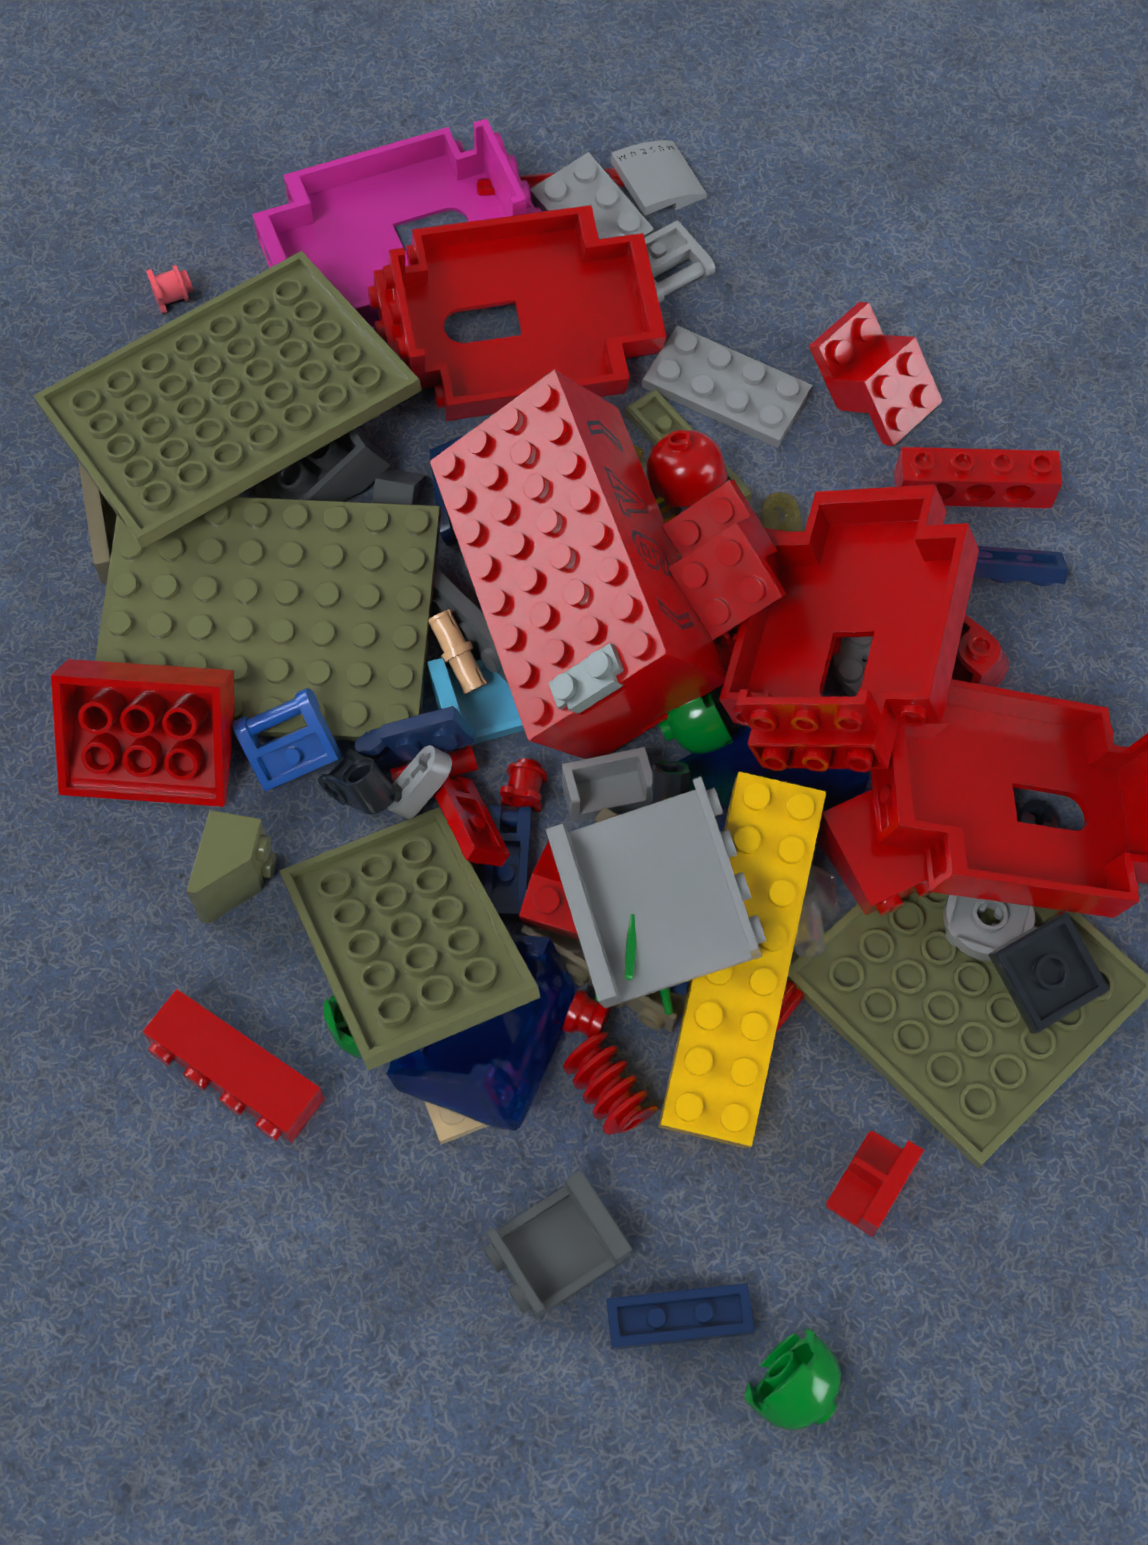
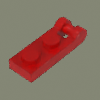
(471, 822)

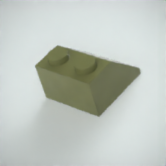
(229, 864)

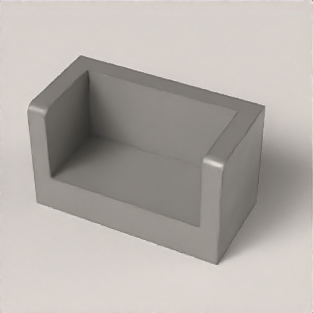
(608, 781)

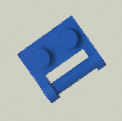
(293, 752)

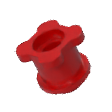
(524, 784)

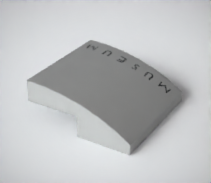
(657, 176)

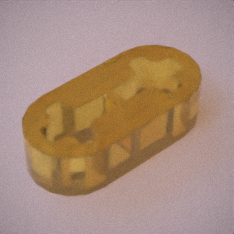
(789, 505)

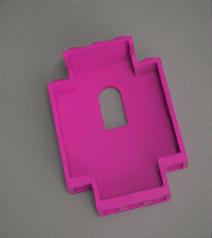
(349, 206)

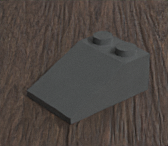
(329, 473)

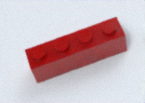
(232, 1066)

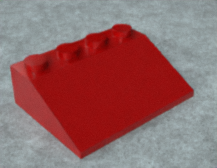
(143, 731)

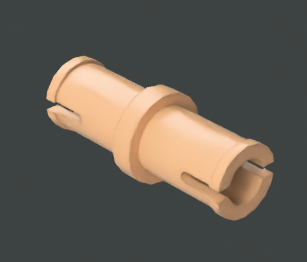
(457, 651)

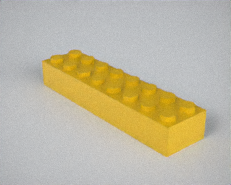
(736, 1011)

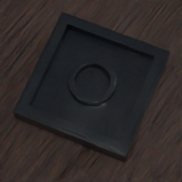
(1048, 972)

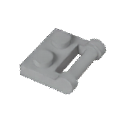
(671, 247)

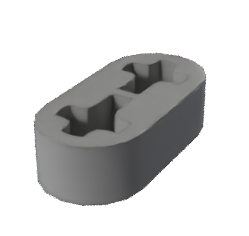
(420, 781)

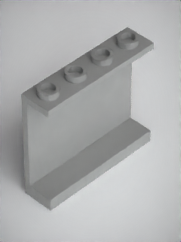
(677, 880)

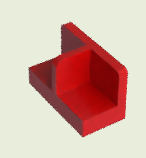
(873, 1182)

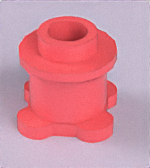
(170, 286)

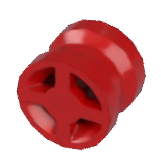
(586, 1015)

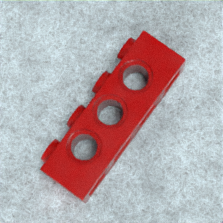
(983, 475)

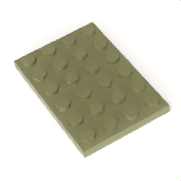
(407, 938)

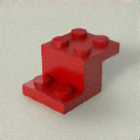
(876, 373)
(723, 559)

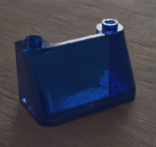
(499, 1063)

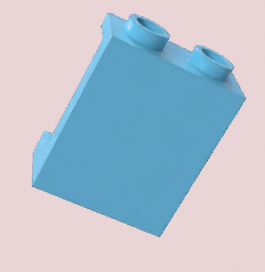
(487, 709)

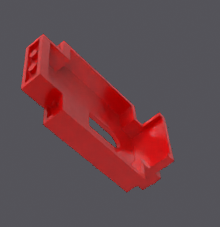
(575, 298)
(860, 569)
(956, 801)

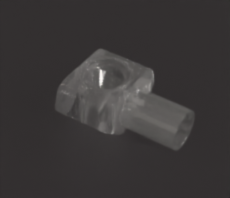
(818, 907)

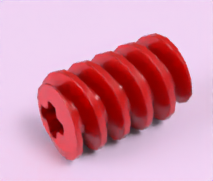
(606, 1086)

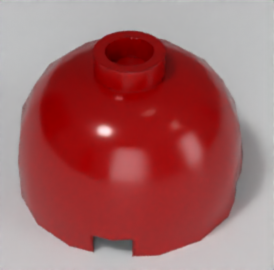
(685, 467)

